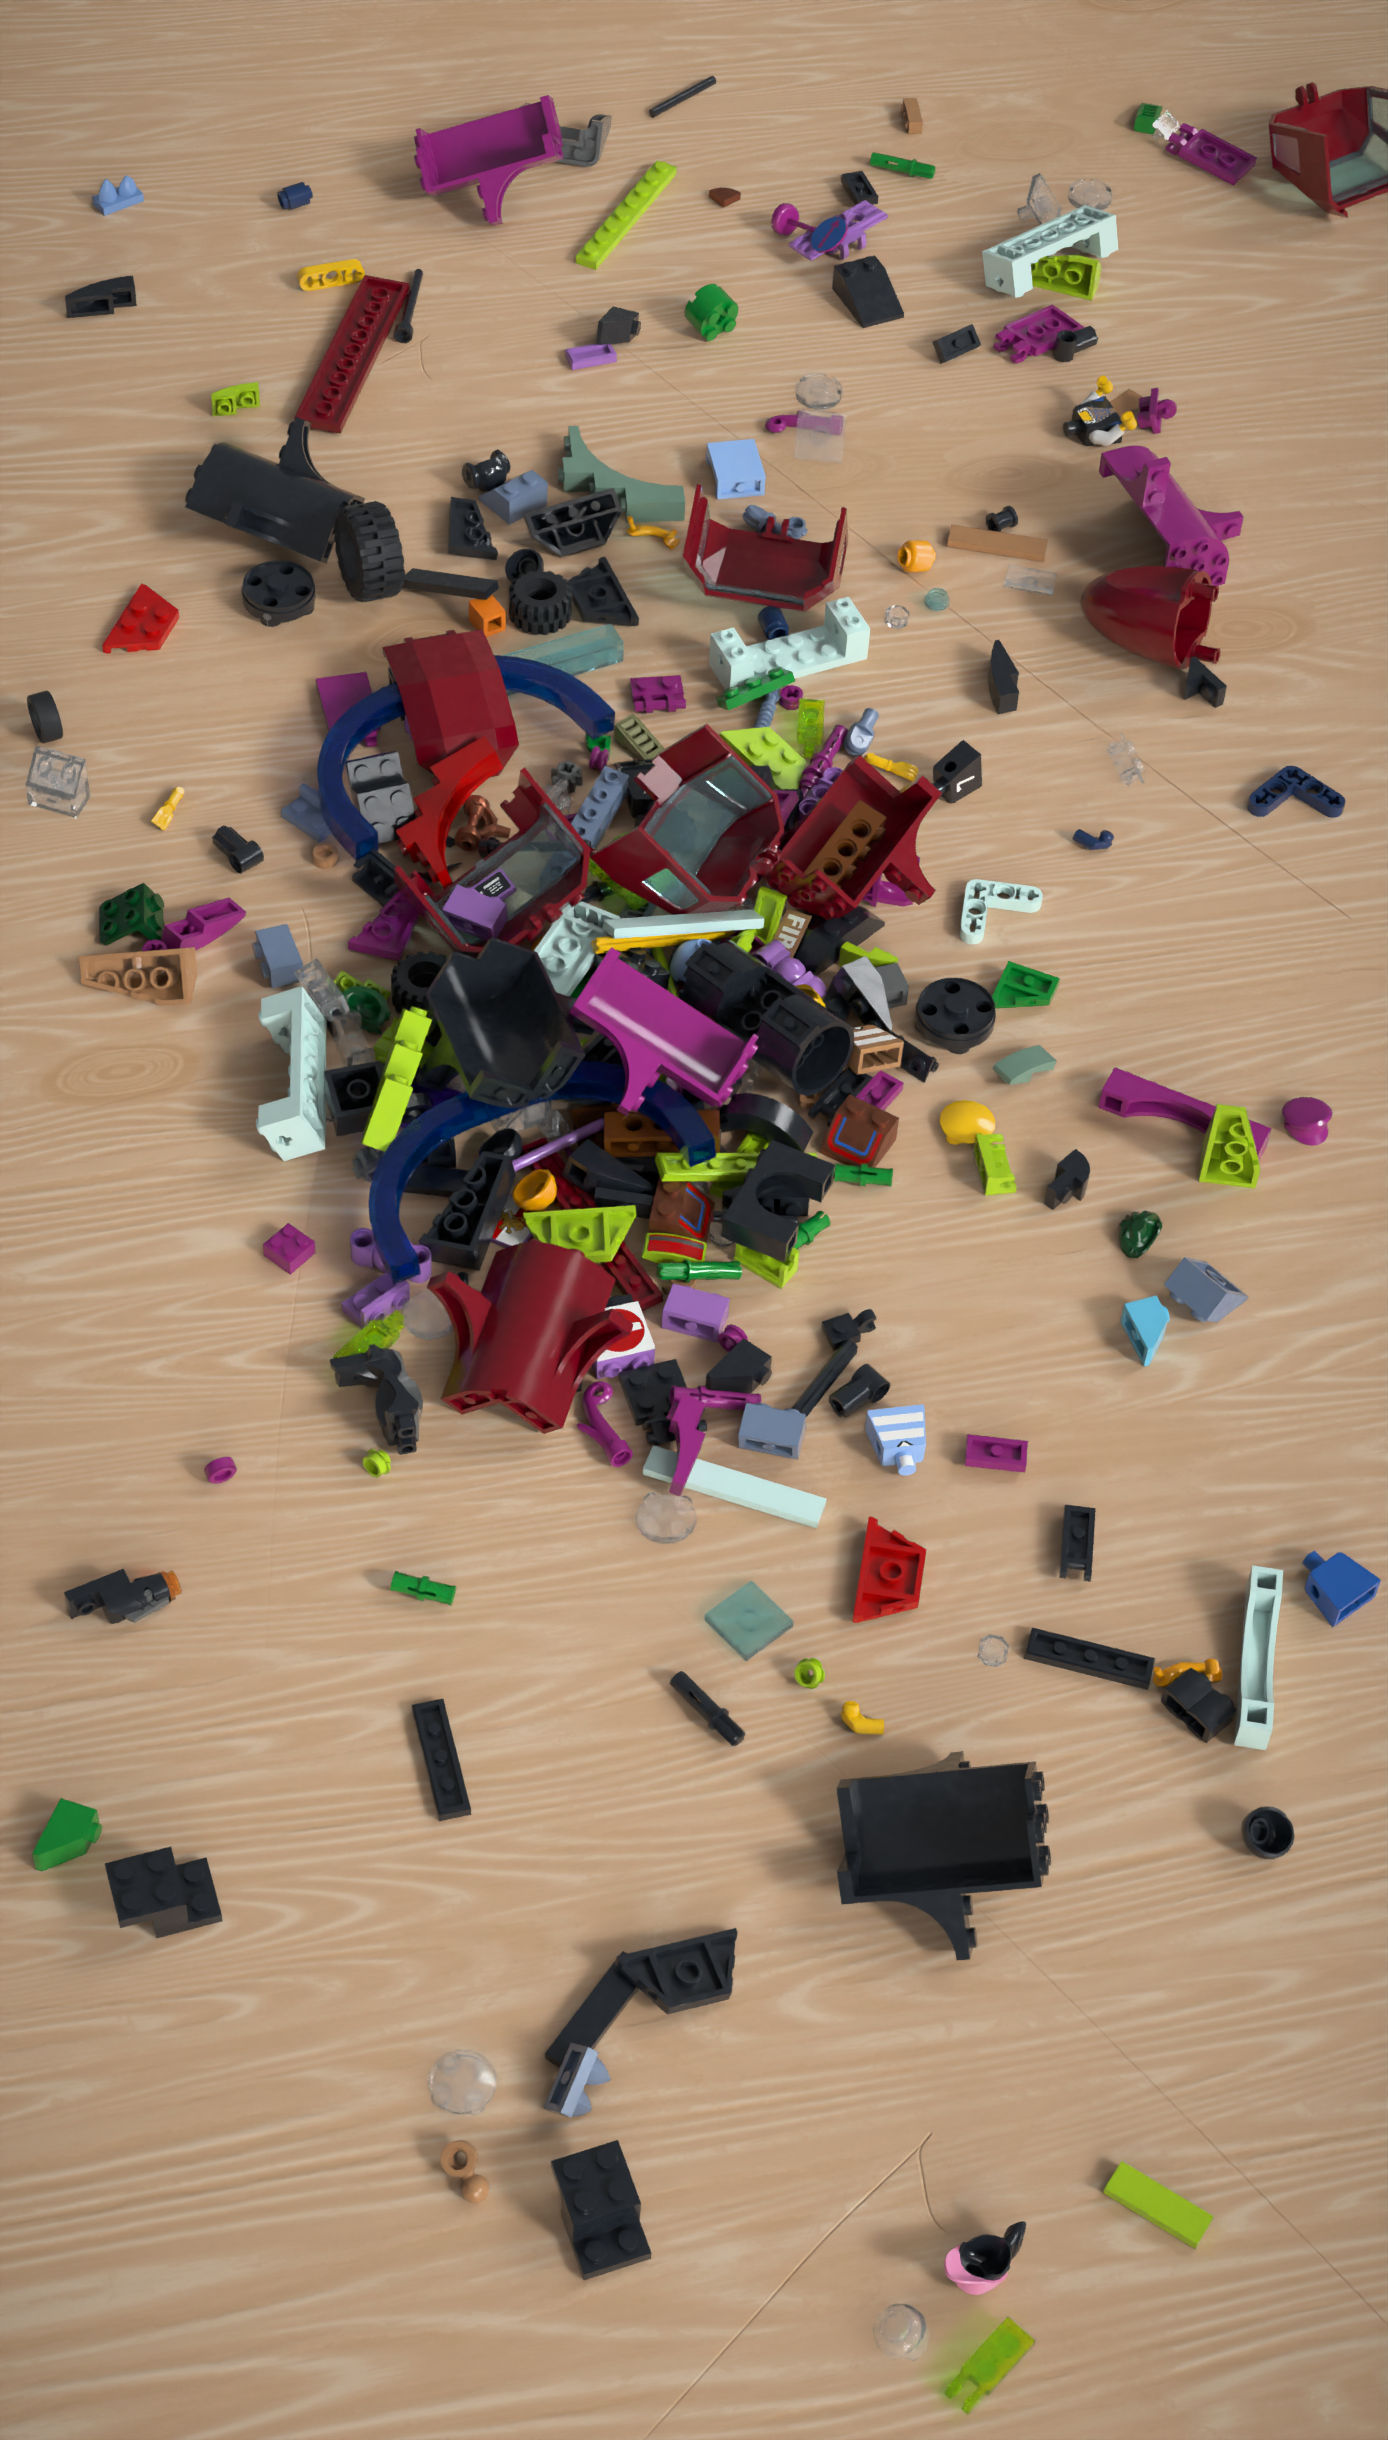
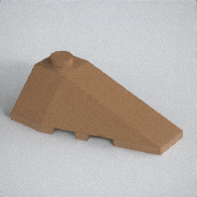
(153, 975)

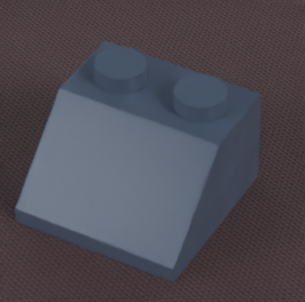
(517, 496)
(1204, 1290)

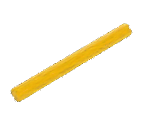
(603, 944)

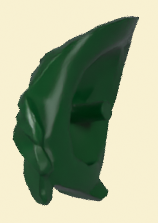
(371, 1006)
(1139, 1232)

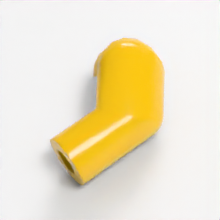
(858, 1723)

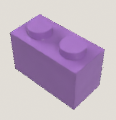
(475, 913)
(695, 1312)

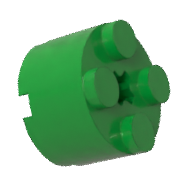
(712, 311)

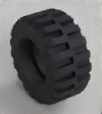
(369, 551)

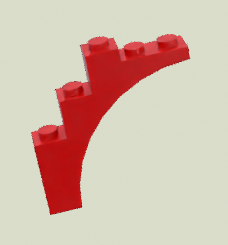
(437, 807)

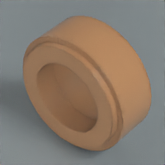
(324, 855)

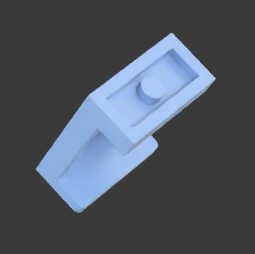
(736, 468)

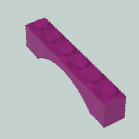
(1135, 1096)

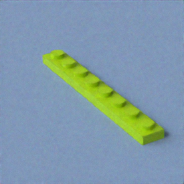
(626, 215)

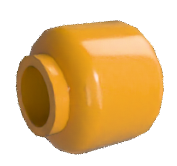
(916, 556)

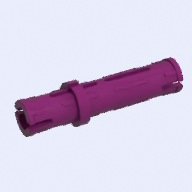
(714, 1398)

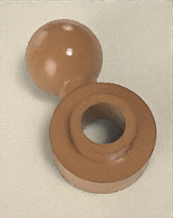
(474, 2186)

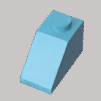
(1145, 1326)

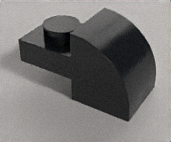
(1069, 1181)

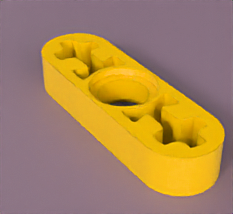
(316, 283)

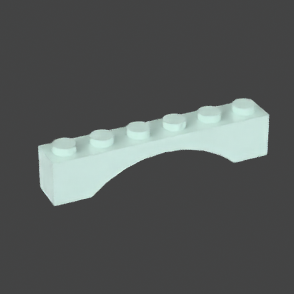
(1255, 1685)

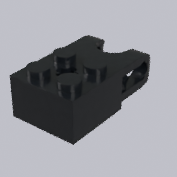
(352, 1093)

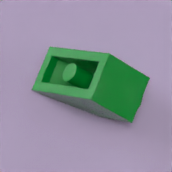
(66, 1835)

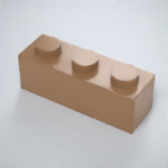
(911, 116)

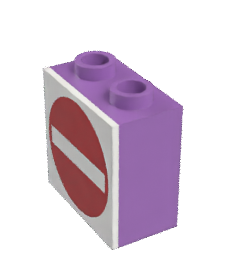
(631, 1351)

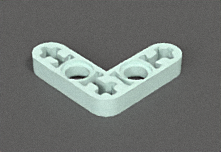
(989, 898)

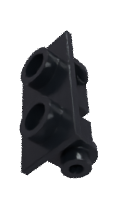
(916, 1061)
(659, 1429)

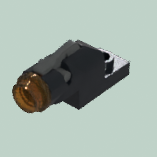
(123, 1598)

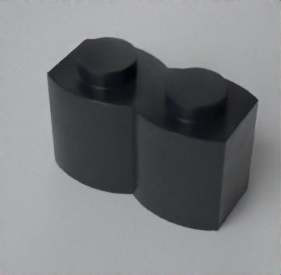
(1198, 1704)

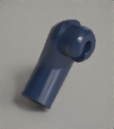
(1104, 841)

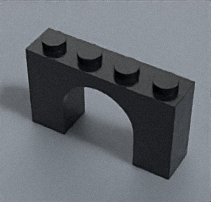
(775, 1169)

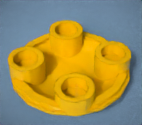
(964, 1120)

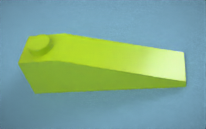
(1067, 275)
(1229, 1149)

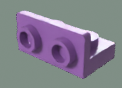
(376, 1300)

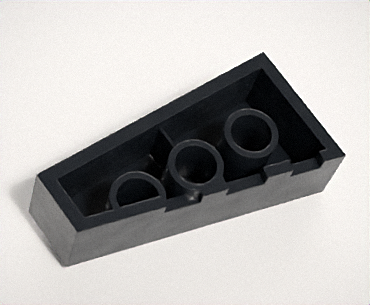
(470, 1219)

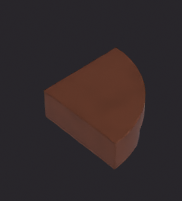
(724, 196)

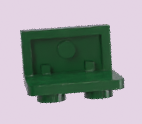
(131, 911)

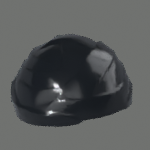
(522, 562)
(504, 1142)
(1267, 1832)

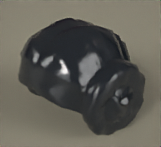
(488, 473)

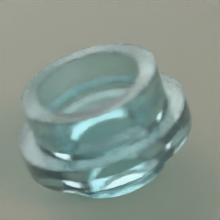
(937, 599)

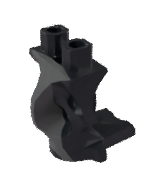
(397, 1397)

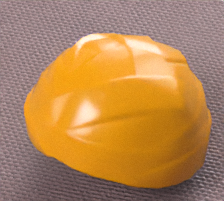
(535, 1191)

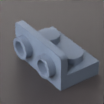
(306, 814)

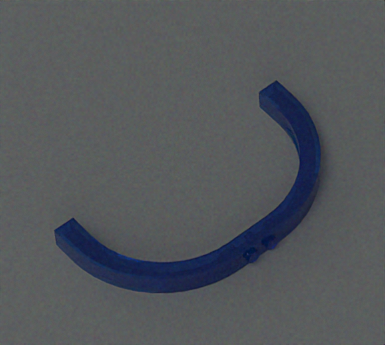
(364, 717)
(461, 1113)

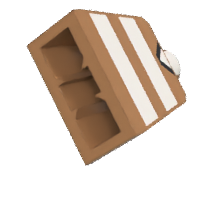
(874, 1050)

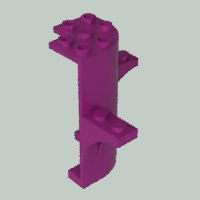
(489, 153)
(1190, 533)
(661, 1035)

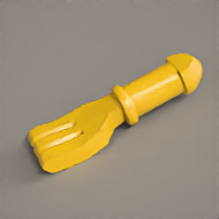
(901, 768)
(164, 814)

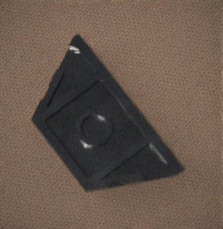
(601, 596)
(684, 1972)

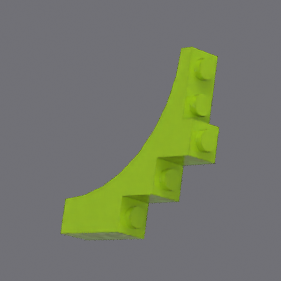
(397, 1077)

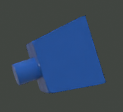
(1338, 1585)

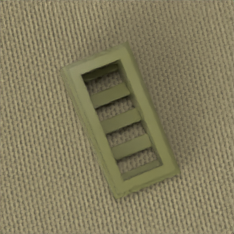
(629, 728)

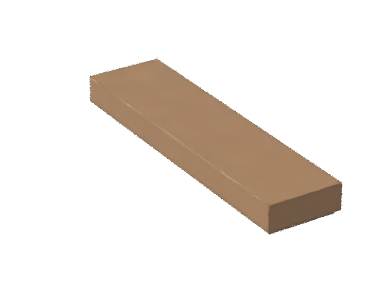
(997, 543)

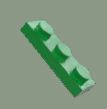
(755, 688)

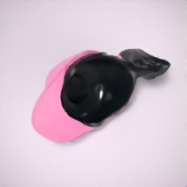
(984, 2260)

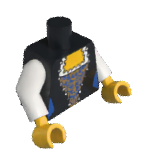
(1096, 419)

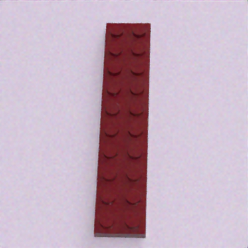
(352, 353)

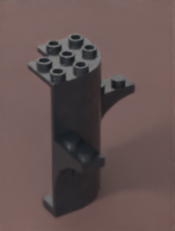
(272, 500)
(501, 1027)
(943, 1835)

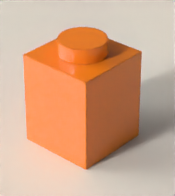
(487, 615)

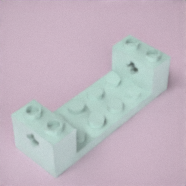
(1086, 228)
(837, 643)
(567, 945)
(297, 1122)

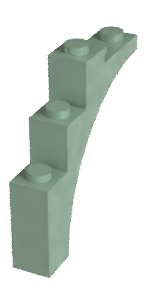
(637, 498)

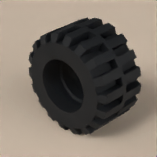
(540, 602)
(413, 978)

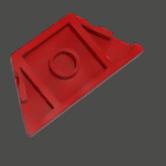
(143, 623)
(888, 1574)

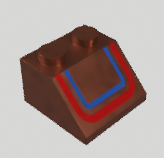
(859, 1133)
(681, 1210)

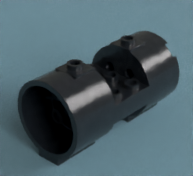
(796, 1034)

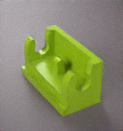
(993, 1165)
(767, 1267)

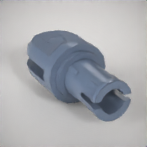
(758, 517)
(861, 733)

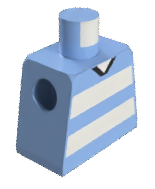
(898, 1436)

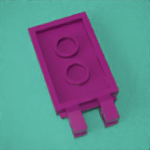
(1211, 153)
(1034, 333)
(340, 694)

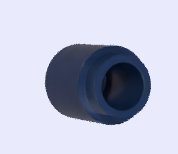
(294, 196)
(773, 622)

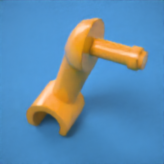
(649, 530)
(1166, 1676)

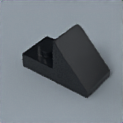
(1204, 682)

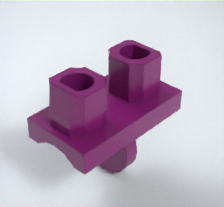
(1154, 410)

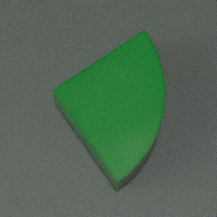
(603, 742)

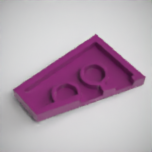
(389, 931)

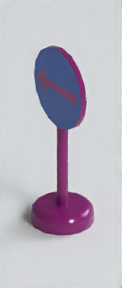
(824, 237)

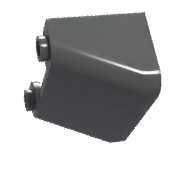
(585, 145)

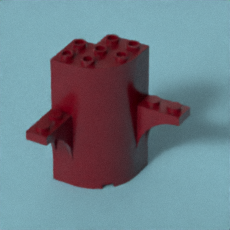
(892, 855)
(528, 1331)

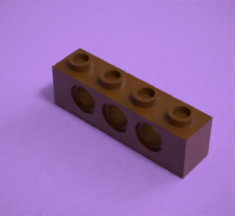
(860, 820)
(640, 1136)

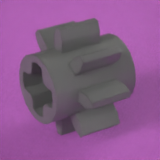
(570, 772)
(366, 1162)

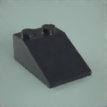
(867, 291)

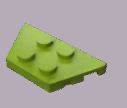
(767, 748)
(590, 1230)

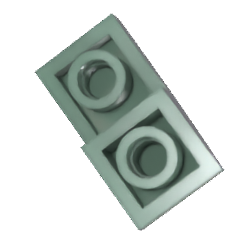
(1022, 1064)

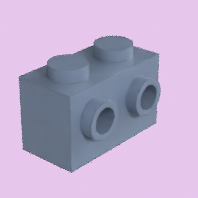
(277, 955)
(772, 1430)

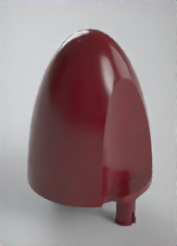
(1154, 612)

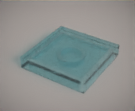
(748, 1620)

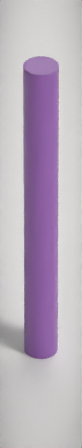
(558, 1144)

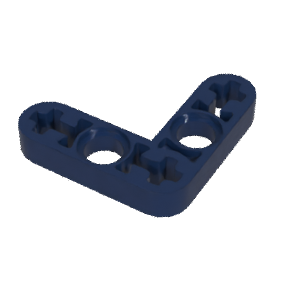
(1295, 782)

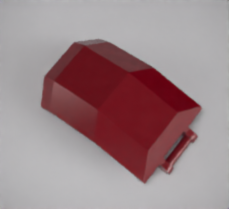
(452, 695)

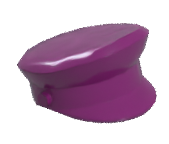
(1307, 1119)

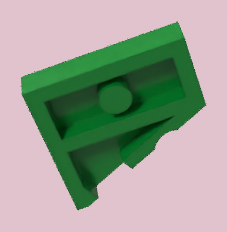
(1024, 987)

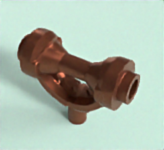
(478, 808)

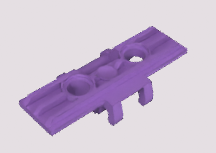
(864, 212)

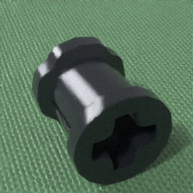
(1002, 519)

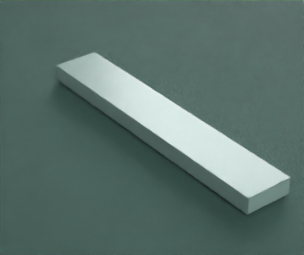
(683, 924)
(739, 1488)

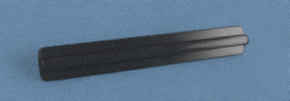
(826, 1377)

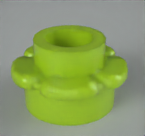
(377, 1462)
(803, 1676)

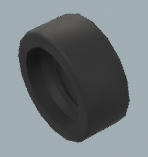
(45, 716)

